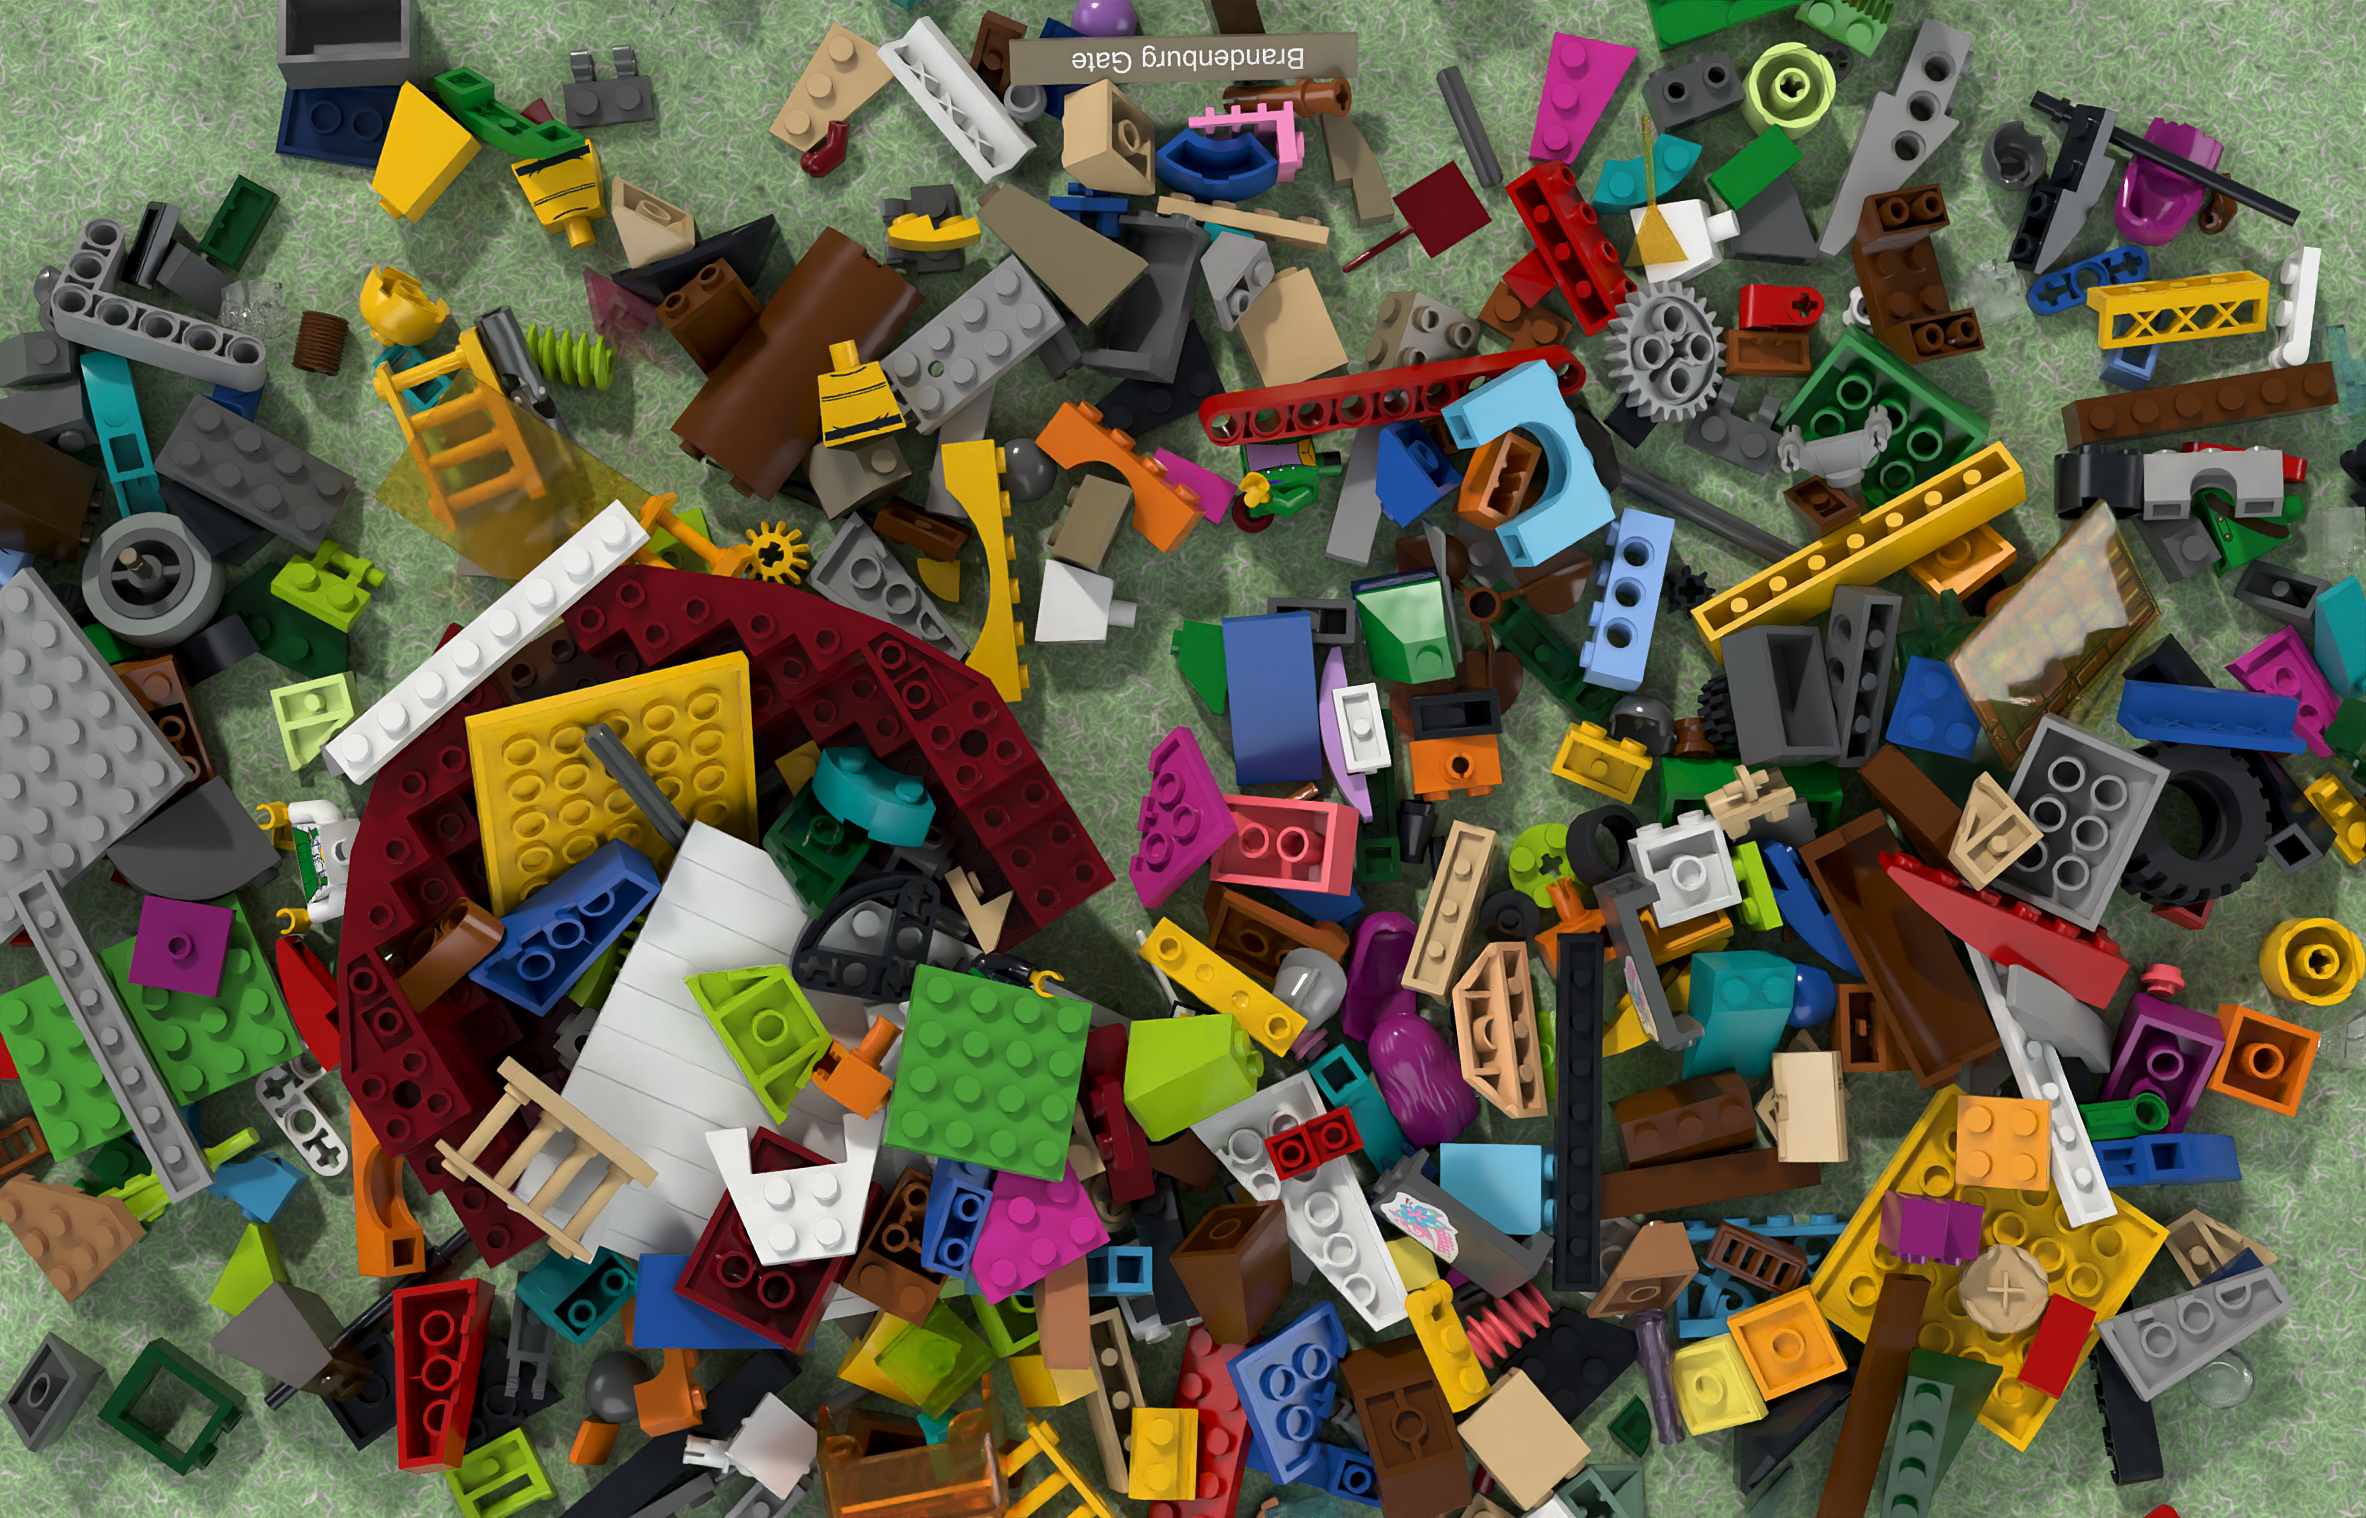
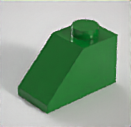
(1202, 661)

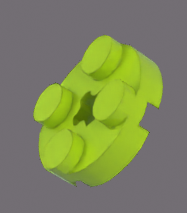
(1526, 860)

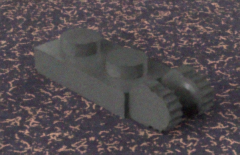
(528, 1343)

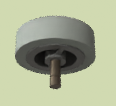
(152, 580)

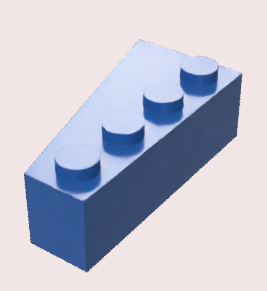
(567, 926)

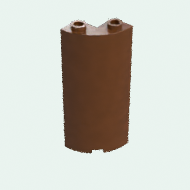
(764, 397)
(1901, 953)

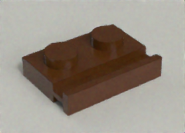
(933, 534)

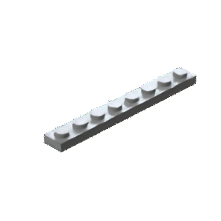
(111, 1036)

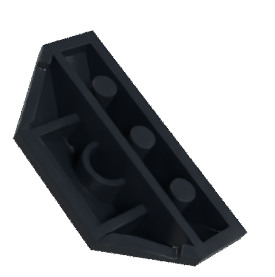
(742, 248)
(1791, 1419)

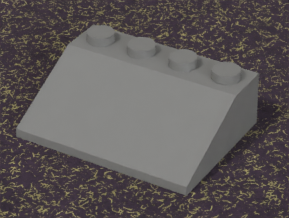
(2091, 809)

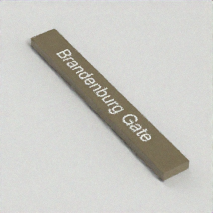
(1183, 58)

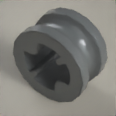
(1844, 53)

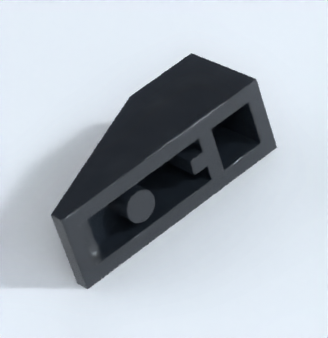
(1163, 1227)

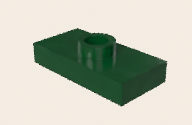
(239, 223)

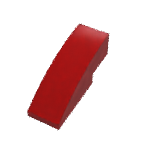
(311, 998)

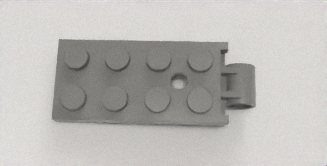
(976, 342)

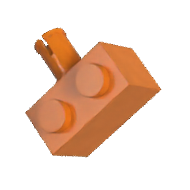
(1498, 482)
(1454, 765)
(1573, 920)
(856, 1074)

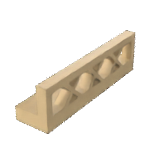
(1452, 911)

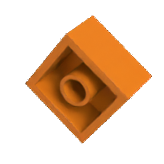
(2262, 1060)

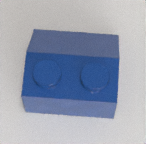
(1412, 472)

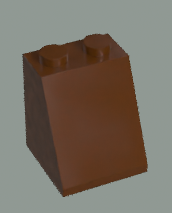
(1237, 1268)

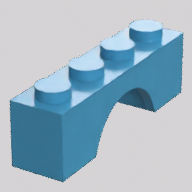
(260, 1186)
(1110, 1273)

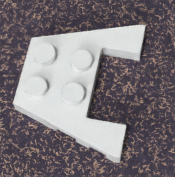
(801, 1210)

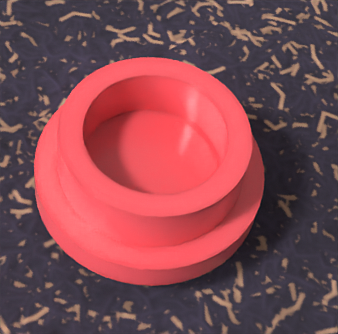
(2162, 980)

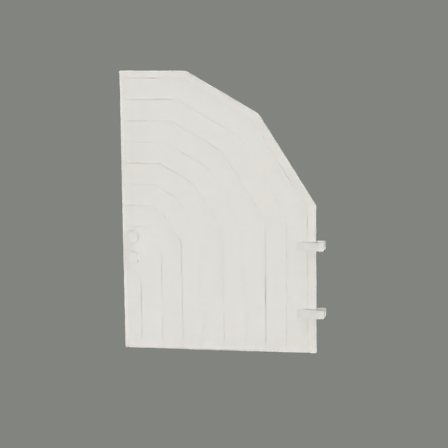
(664, 1076)

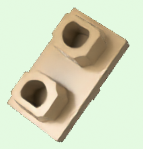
(1750, 797)

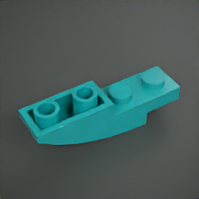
(122, 433)

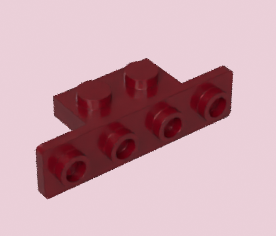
(1120, 1137)

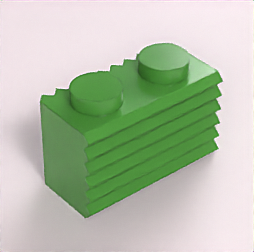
(1849, 22)

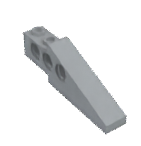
(1888, 122)

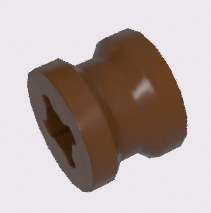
(1692, 740)

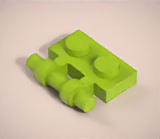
(324, 593)

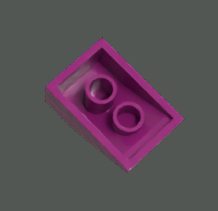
(2162, 1053)

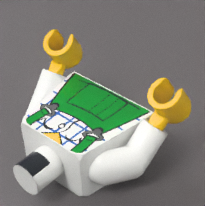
(323, 853)

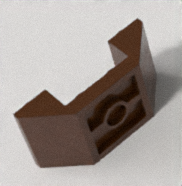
(1904, 279)
(1407, 1429)

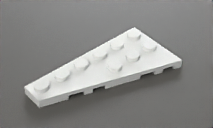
(1322, 1206)

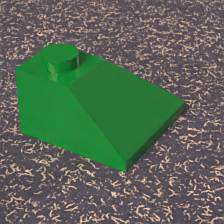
(1408, 632)

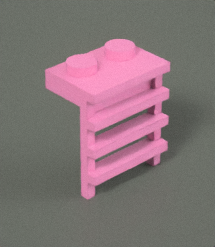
(1269, 126)

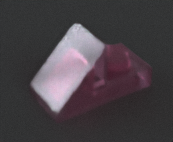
(608, 301)

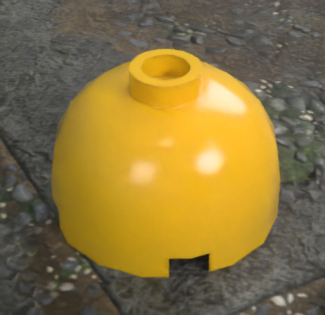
(395, 308)

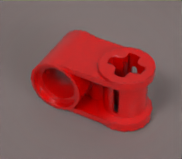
(1773, 308)

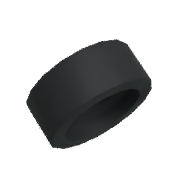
(1582, 848)

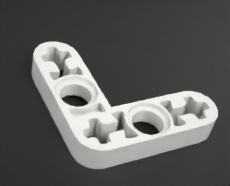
(298, 1098)

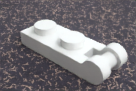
(2297, 308)

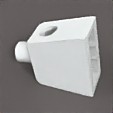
(1697, 235)
(1078, 607)

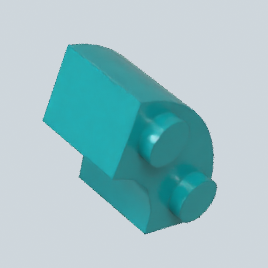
(1623, 183)
(876, 798)

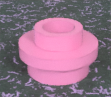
(1310, 1045)

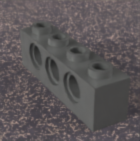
(1859, 666)

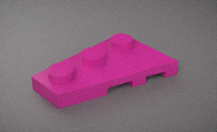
(1574, 94)
(2287, 668)

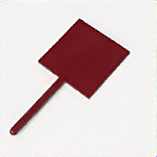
(1438, 211)

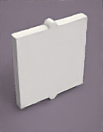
(774, 1445)

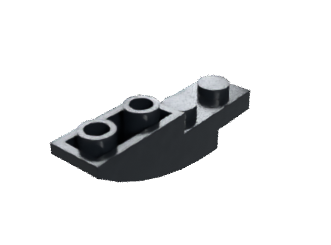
(2062, 207)

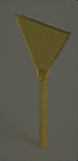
(1654, 238)

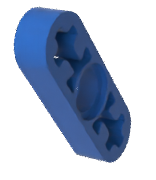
(2054, 280)

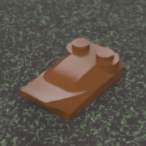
(1261, 937)

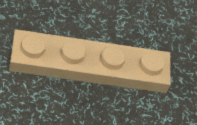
(1263, 223)

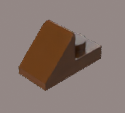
(991, 51)
(1821, 506)

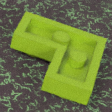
(1759, 906)

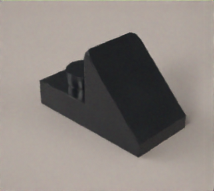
(1456, 713)

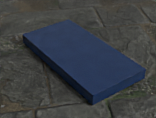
(340, 123)

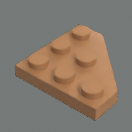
(68, 1232)

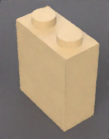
(1291, 332)
(1521, 1440)

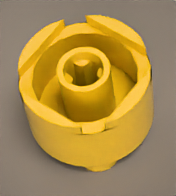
(2286, 961)

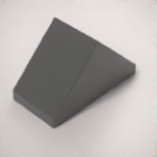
(193, 278)

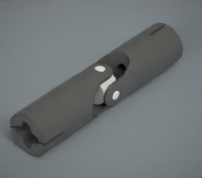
(514, 360)

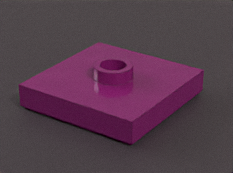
(182, 946)

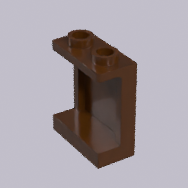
(710, 314)

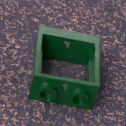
(136, 1381)

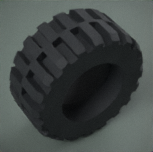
(2232, 827)

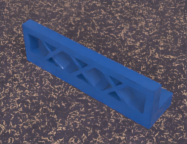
(2210, 716)

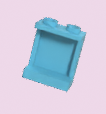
(1502, 1183)

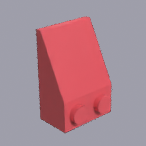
(1288, 845)

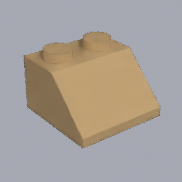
(1108, 141)

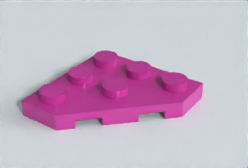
(1182, 823)
(1033, 1232)

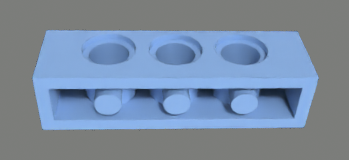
(1650, 539)

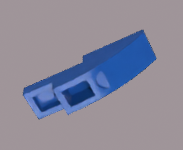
(1802, 906)
(2168, 1160)
(955, 1216)
(1338, 1471)

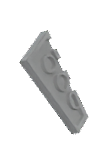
(869, 579)
(2185, 1331)

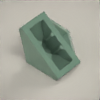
(1605, 1491)

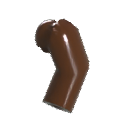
(2217, 213)

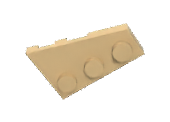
(833, 87)

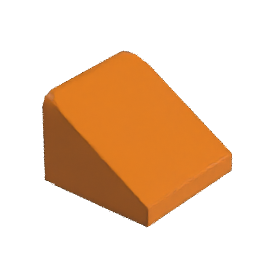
(594, 1441)

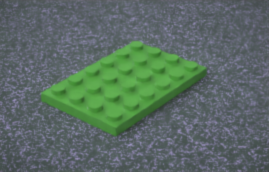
(193, 1039)

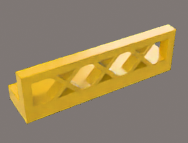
(2178, 293)

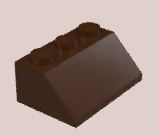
(1685, 1120)

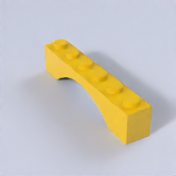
(974, 480)

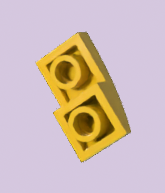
(919, 235)

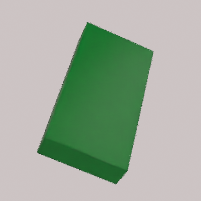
(1754, 168)

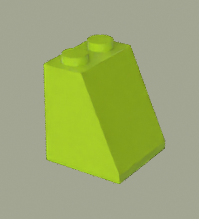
(1187, 1070)

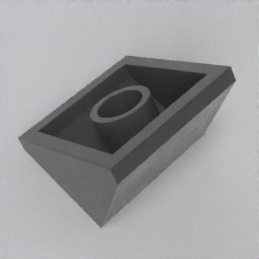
(50, 1392)

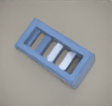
(2127, 369)

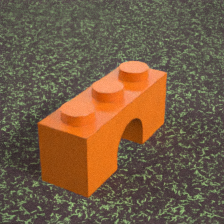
(673, 1397)

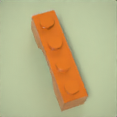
(1162, 508)
(386, 1232)

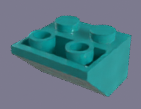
(578, 1295)

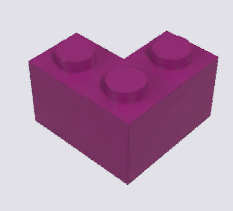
(1930, 1227)

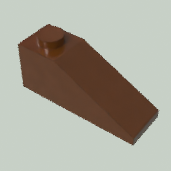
(1914, 804)

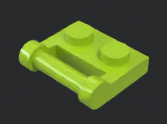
(496, 1465)

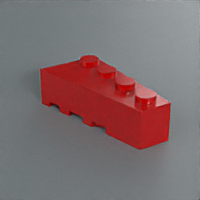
(437, 1369)

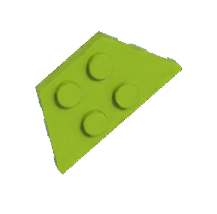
(764, 1028)

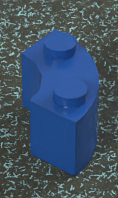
(1216, 169)

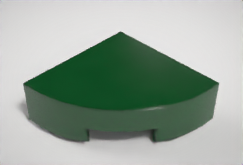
(1633, 1425)

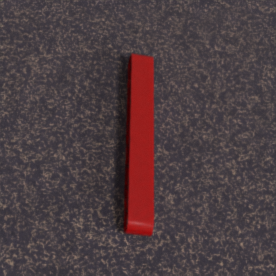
(1371, 391)

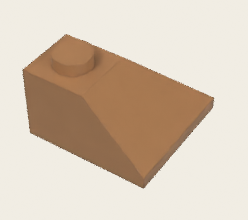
(1648, 1273)

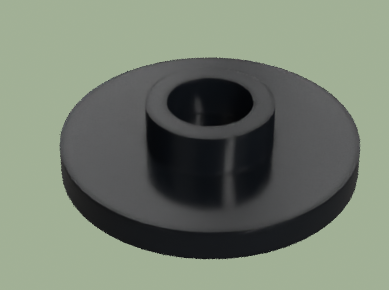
(1509, 917)

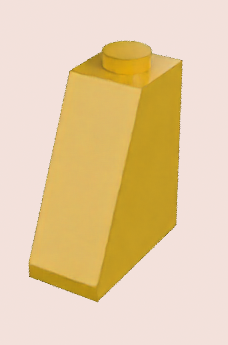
(420, 155)

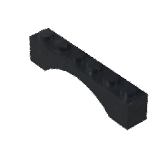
(2298, 828)

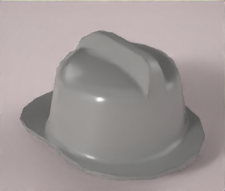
(1310, 985)

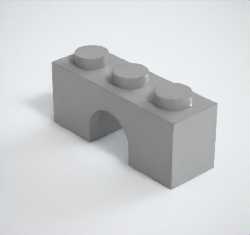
(2249, 477)

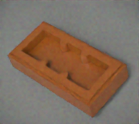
(1767, 353)

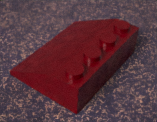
(771, 1300)

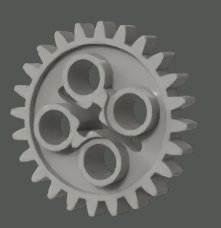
(1665, 351)

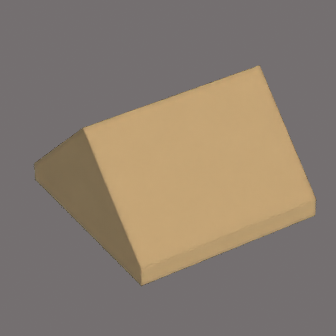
(649, 226)

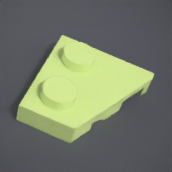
(315, 714)

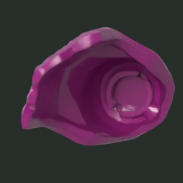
(2156, 201)
(1375, 973)
(1421, 1080)

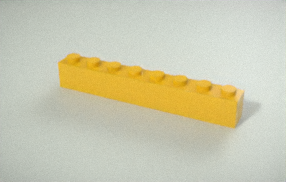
(1867, 547)

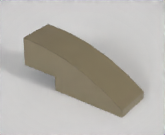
(1356, 167)

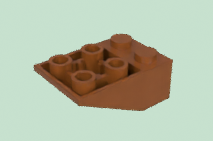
(166, 697)
(1863, 1032)
(890, 1254)

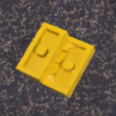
(860, 1364)

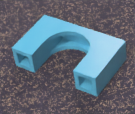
(1573, 497)

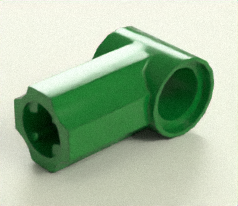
(2119, 1120)

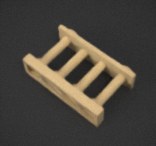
(555, 1116)

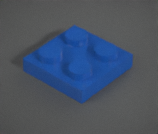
(1933, 711)

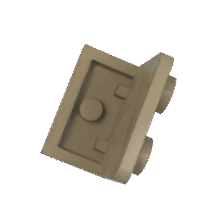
(1419, 332)

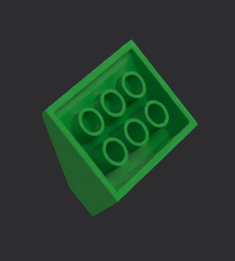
(1928, 423)

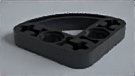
(879, 967)

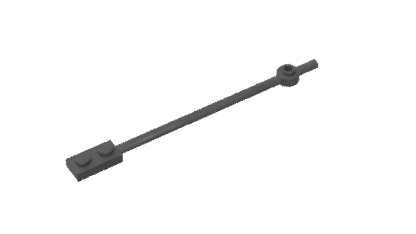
(699, 1488)

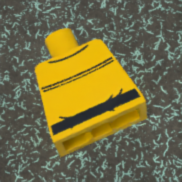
(566, 192)
(855, 398)

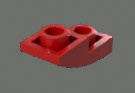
(1314, 1142)
(2056, 1346)

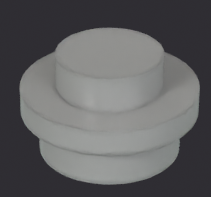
(1025, 102)

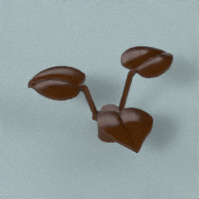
(1550, 589)

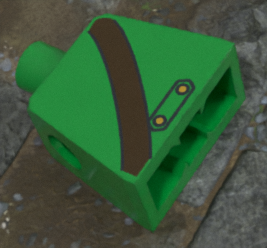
(2245, 537)

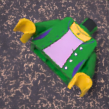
(1283, 473)

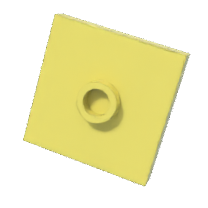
(1715, 1385)

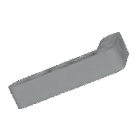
(142, 324)

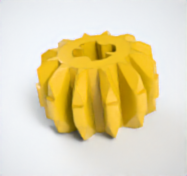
(788, 548)

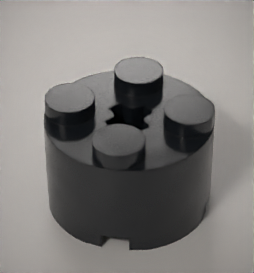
(2099, 475)

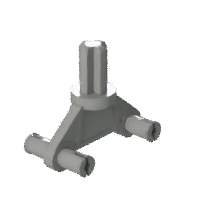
(1839, 457)

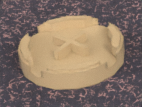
(2003, 1288)

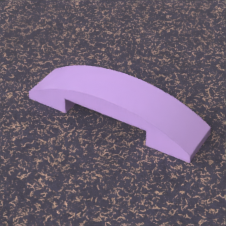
(1354, 786)

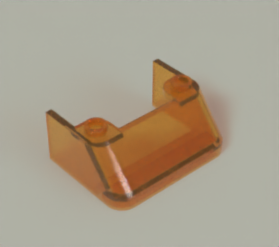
(929, 1481)

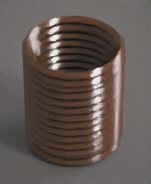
(320, 342)

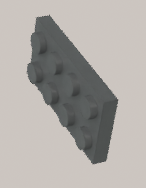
(254, 473)

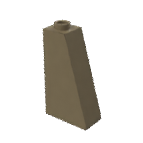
(1064, 255)

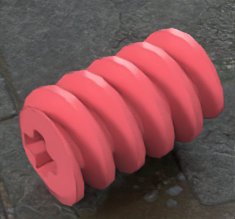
(1507, 1323)

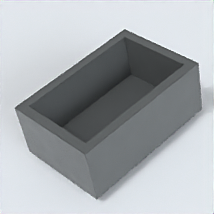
(348, 43)
(1780, 696)

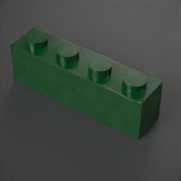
(1934, 1419)

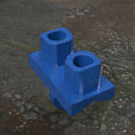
(1105, 210)

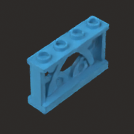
(1712, 1310)

